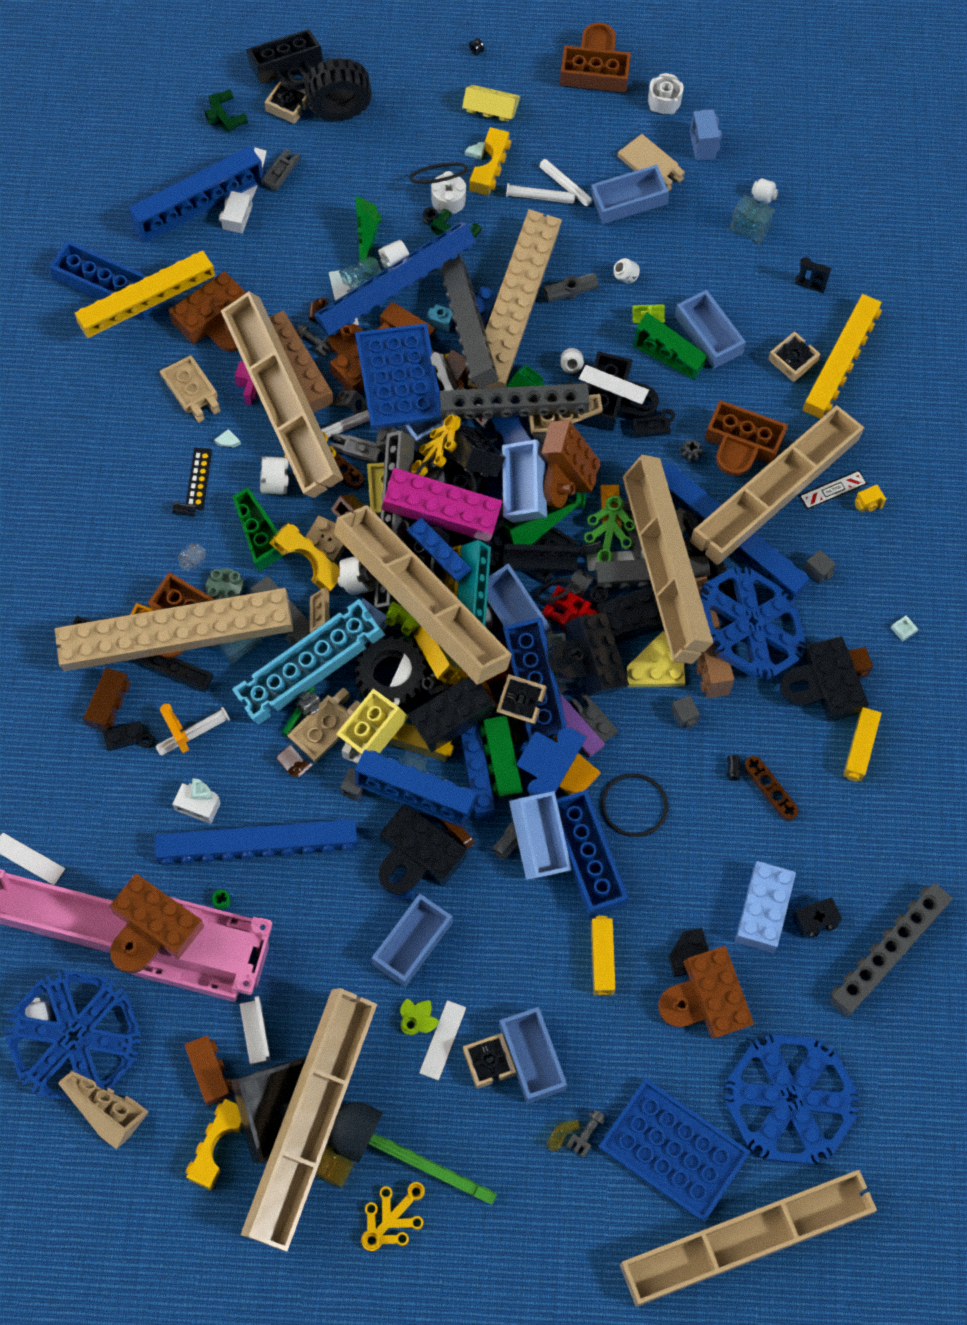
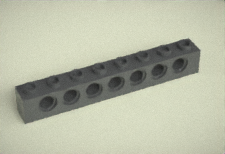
(520, 395)
(848, 1003)

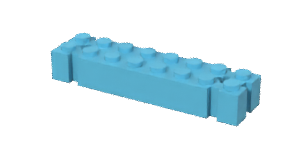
(308, 662)

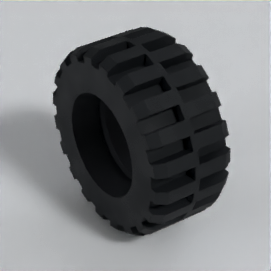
(338, 89)
(392, 651)

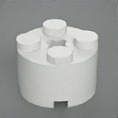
(665, 94)
(448, 194)
(392, 253)
(274, 475)
(355, 577)

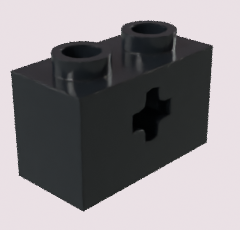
(825, 910)

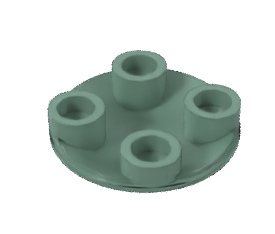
(224, 584)

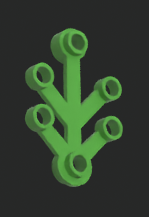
(610, 526)

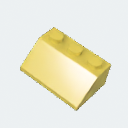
(490, 102)
(372, 723)

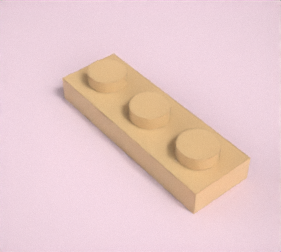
(319, 609)

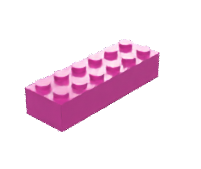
(441, 504)

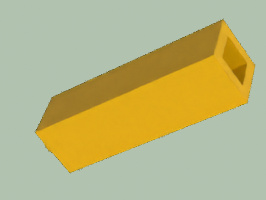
(441, 663)
(409, 739)
(862, 744)
(603, 956)

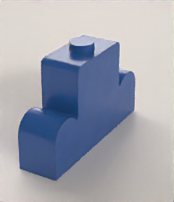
(549, 758)

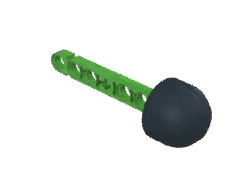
(355, 1130)

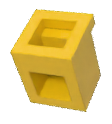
(870, 499)

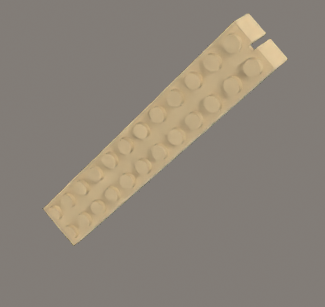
(519, 291)
(281, 395)
(776, 485)
(667, 560)
(422, 594)
(173, 629)
(309, 1120)
(747, 1238)

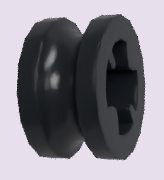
(476, 46)
(429, 211)

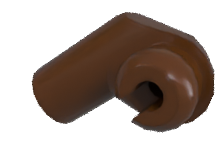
(315, 307)

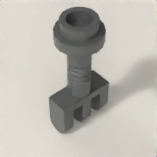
(303, 331)
(596, 1117)

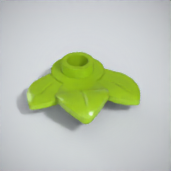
(419, 1015)

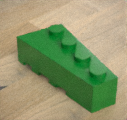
(668, 347)
(257, 529)
(501, 757)

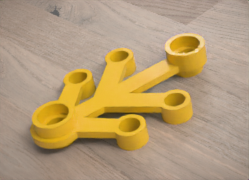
(436, 446)
(390, 1219)

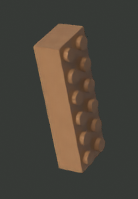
(306, 371)
(714, 671)

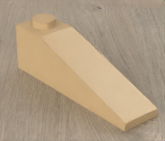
(540, 424)
(107, 1113)

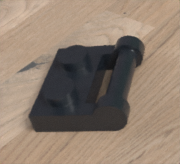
(818, 278)

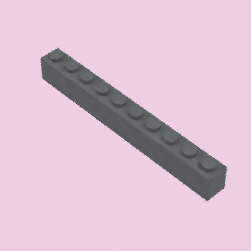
(469, 323)
(398, 455)

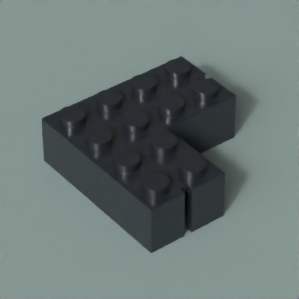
(263, 1103)

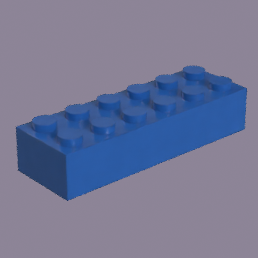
(93, 273)
(529, 661)
(414, 788)
(590, 856)

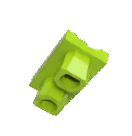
(639, 312)
(399, 615)

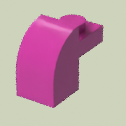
(244, 380)

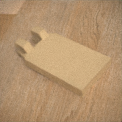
(644, 153)
(190, 387)
(318, 731)

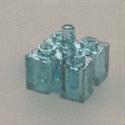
(752, 219)
(355, 276)

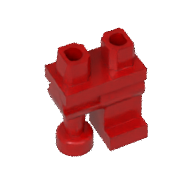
(571, 606)

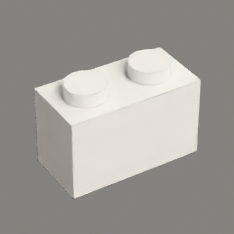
(236, 212)
(197, 808)

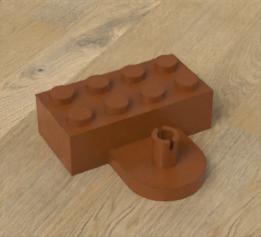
(595, 62)
(202, 315)
(347, 365)
(743, 438)
(571, 463)
(176, 593)
(152, 924)
(709, 996)

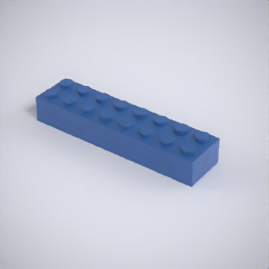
(196, 194)

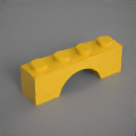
(484, 177)
(324, 571)
(203, 1169)

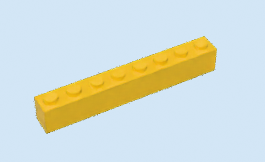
(144, 294)
(841, 357)

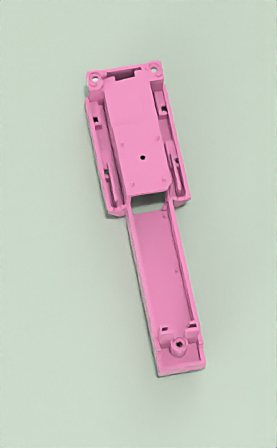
(211, 965)

